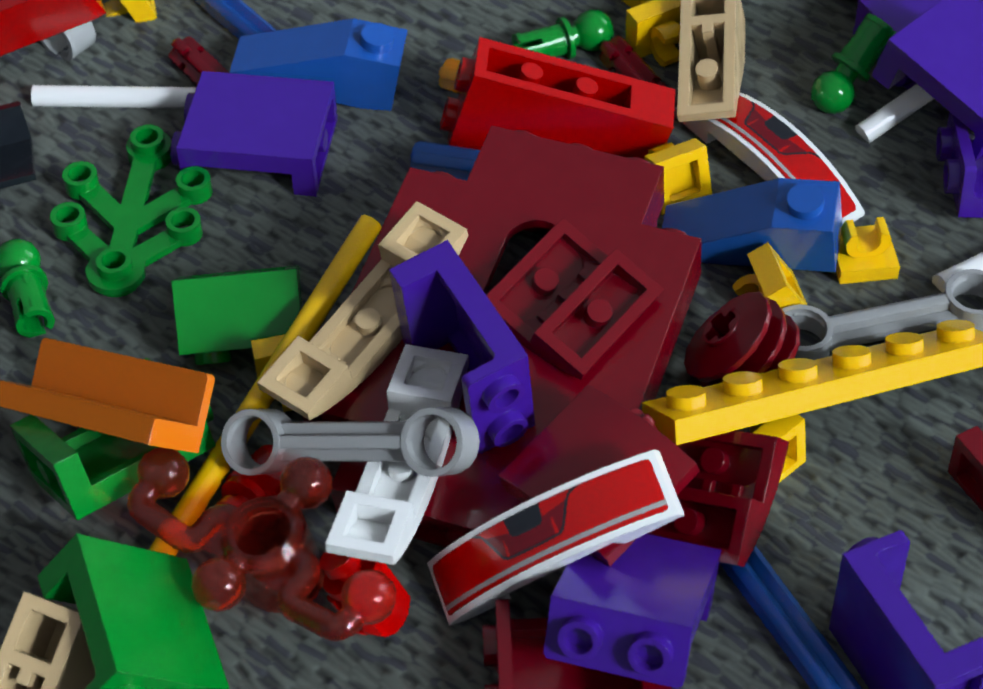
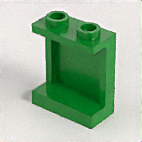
(86, 465)
(135, 615)

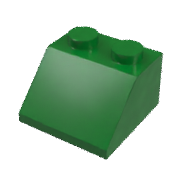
(233, 309)

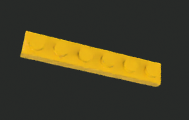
(809, 384)

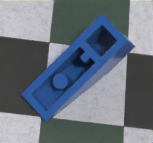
(352, 53)
(790, 214)

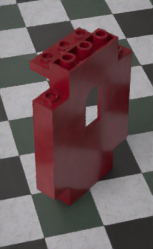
(530, 187)

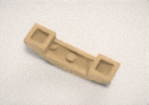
(362, 330)

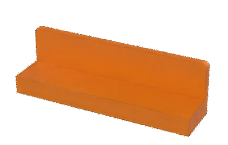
(115, 395)

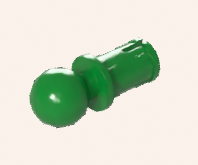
(561, 38)
(835, 89)
(25, 287)

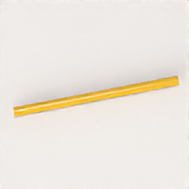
(305, 325)

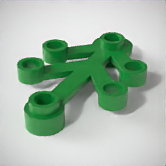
(147, 152)

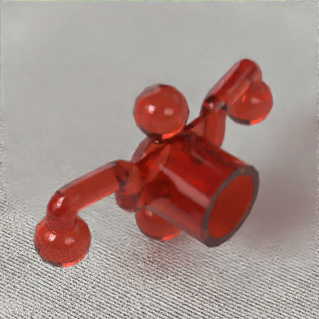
(260, 547)

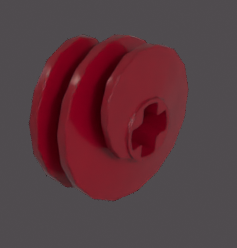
(742, 336)

